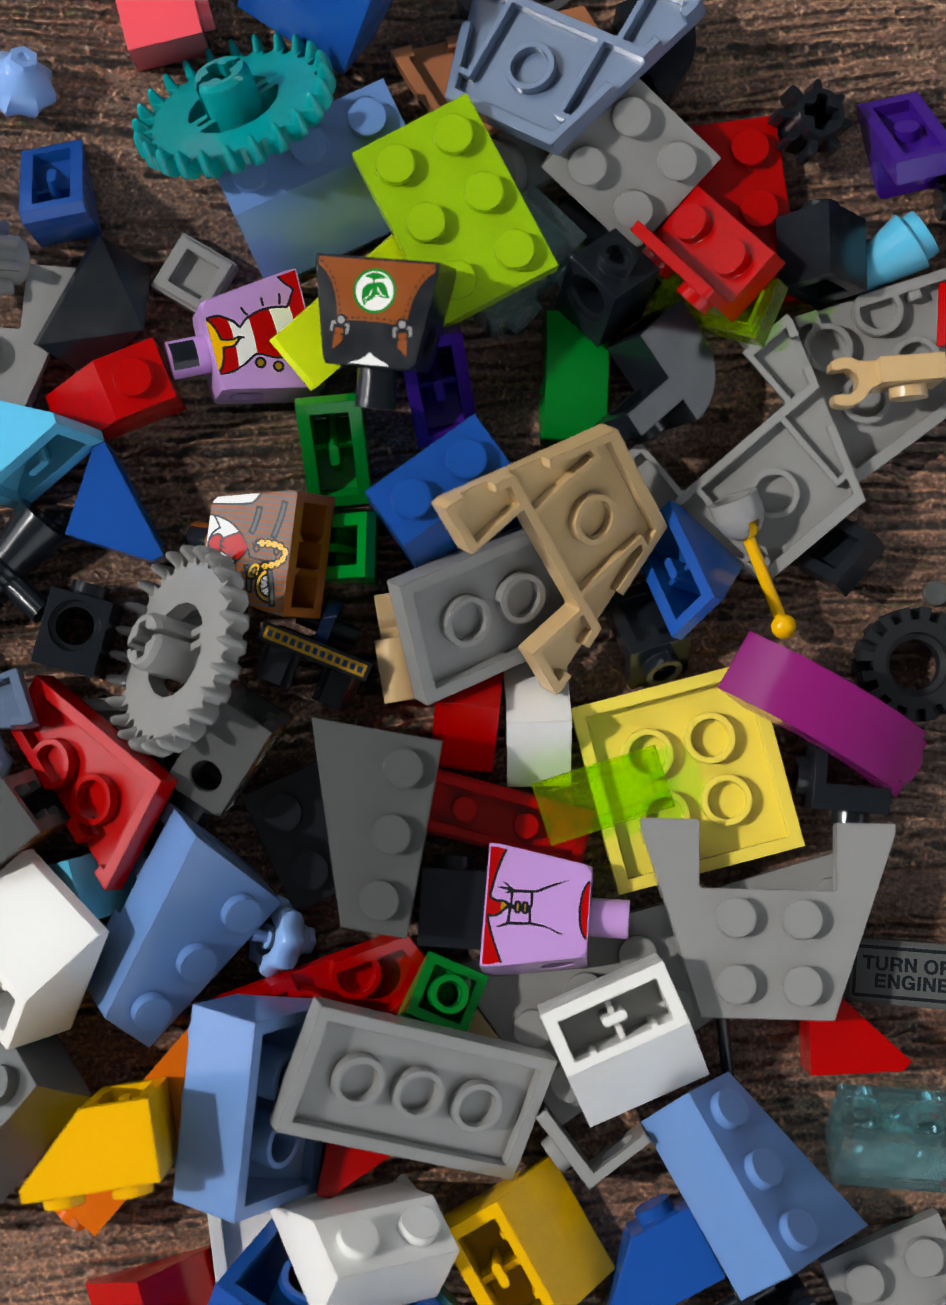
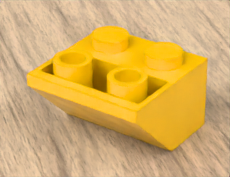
(112, 1143)
(528, 1241)

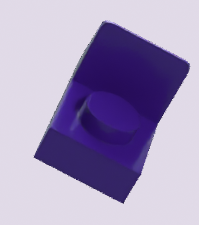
(902, 144)

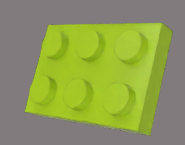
(456, 206)

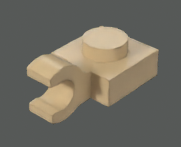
(903, 376)

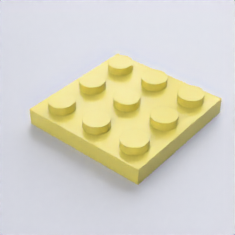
(717, 765)

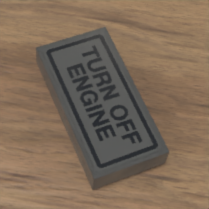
(899, 973)

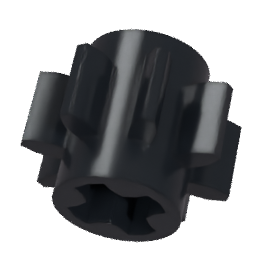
(810, 122)

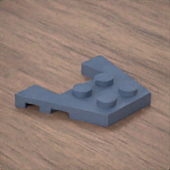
(553, 74)

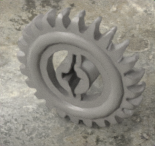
(173, 649)

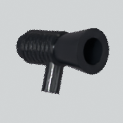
(24, 544)

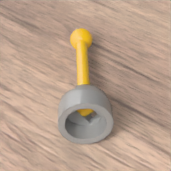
(740, 519)

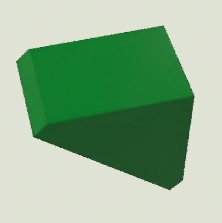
(334, 447)
(354, 549)

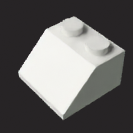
(368, 1245)

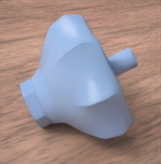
(24, 83)
(281, 940)

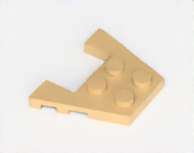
(586, 521)

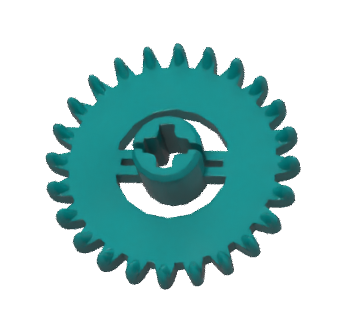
(235, 109)

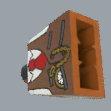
(276, 545)

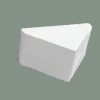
(535, 728)

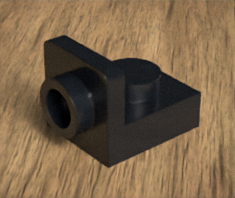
(645, 639)

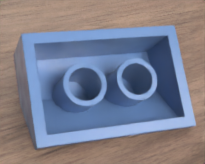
(313, 192)
(227, 1148)

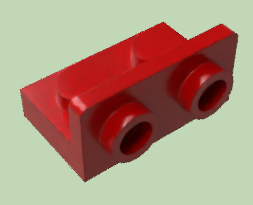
(712, 254)

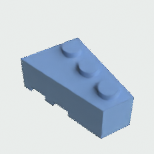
(177, 928)
(748, 1185)

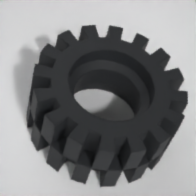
(874, 656)

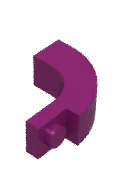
(826, 711)

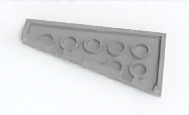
(874, 325)

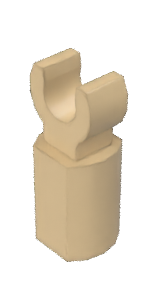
(390, 654)

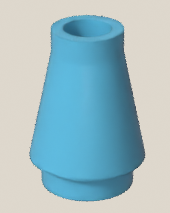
(898, 251)

